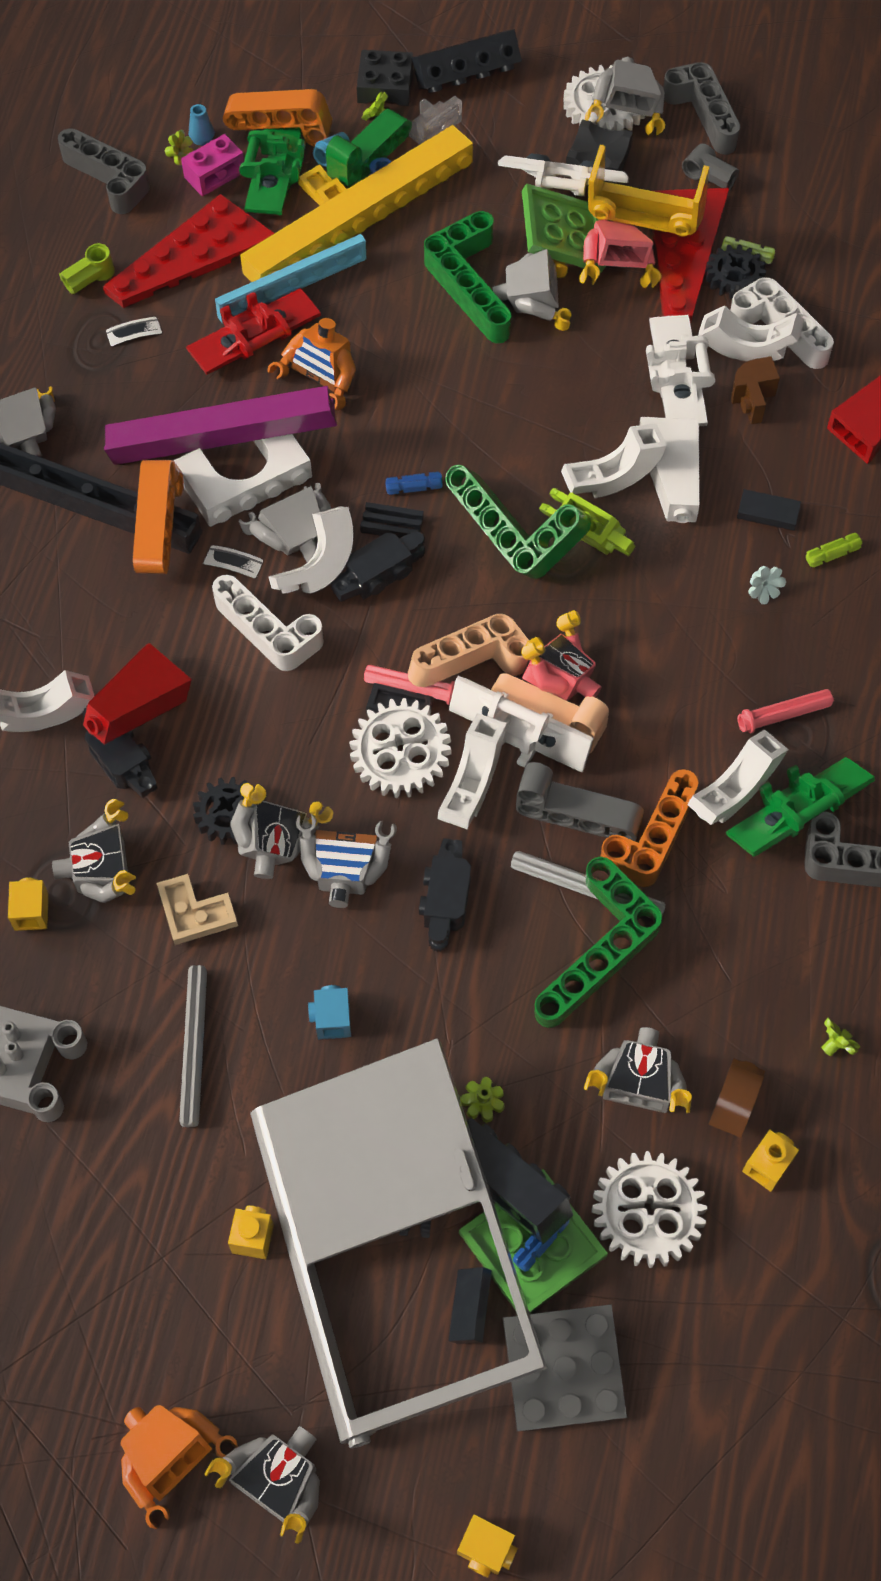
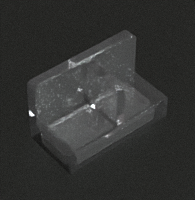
(435, 118)

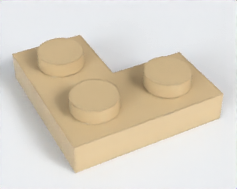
(191, 918)

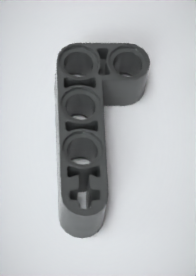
(700, 86)
(123, 174)
(575, 807)
(839, 854)

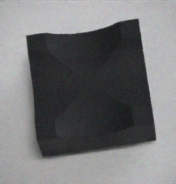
(386, 73)
(589, 139)

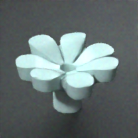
(765, 583)

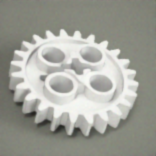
(579, 99)
(404, 773)
(650, 1241)

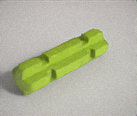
(767, 253)
(833, 549)

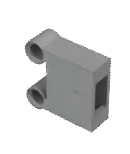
(24, 1056)

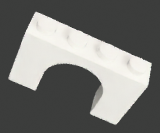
(223, 497)

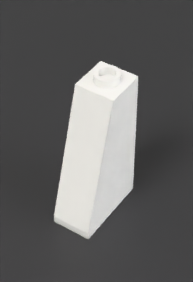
(678, 469)

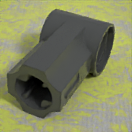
(719, 171)

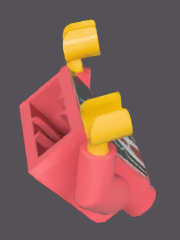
(621, 246)
(561, 664)

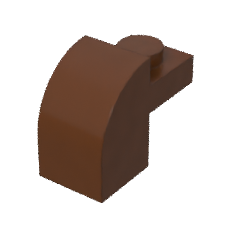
(752, 384)
(737, 1097)

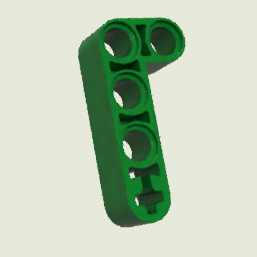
(352, 159)

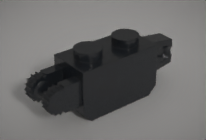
(379, 565)
(123, 762)
(447, 893)

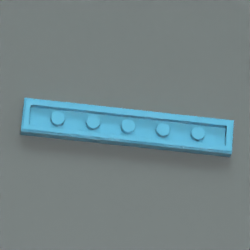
(296, 275)

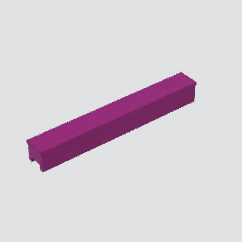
(220, 425)

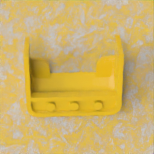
(643, 206)

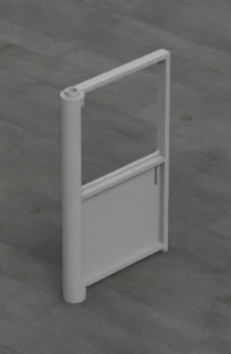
(364, 1164)

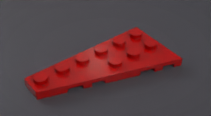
(192, 249)
(684, 258)

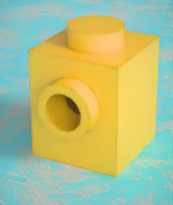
(28, 904)
(771, 1159)
(251, 1232)
(487, 1547)

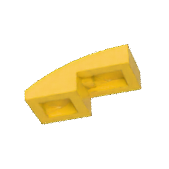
(320, 185)

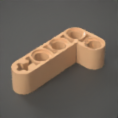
(490, 638)
(588, 718)

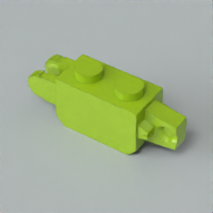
(605, 530)

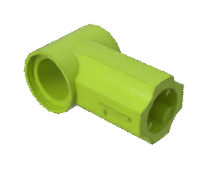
(94, 266)

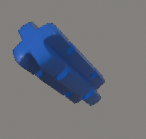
(414, 483)
(533, 1248)

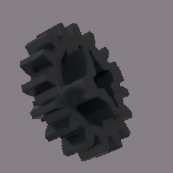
(735, 269)
(225, 802)

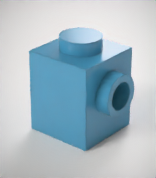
(330, 1012)

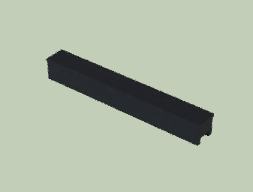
(86, 495)

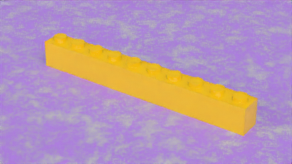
(362, 204)

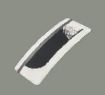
(133, 329)
(233, 560)

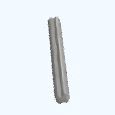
(563, 876)
(193, 1046)

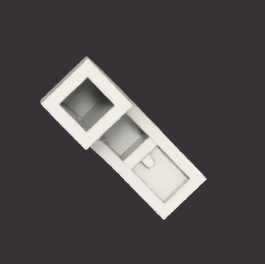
(748, 341)
(621, 468)
(331, 555)
(45, 706)
(475, 771)
(740, 780)

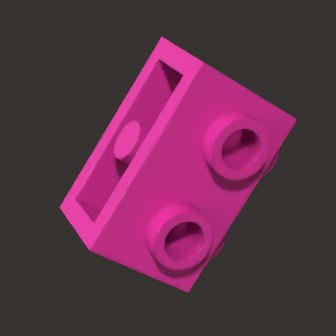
(212, 165)

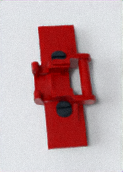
(252, 329)

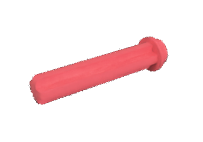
(400, 680)
(764, 716)

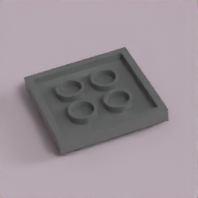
(581, 1369)

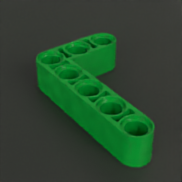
(446, 261)
(508, 528)
(604, 948)

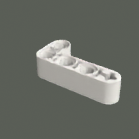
(771, 303)
(262, 620)

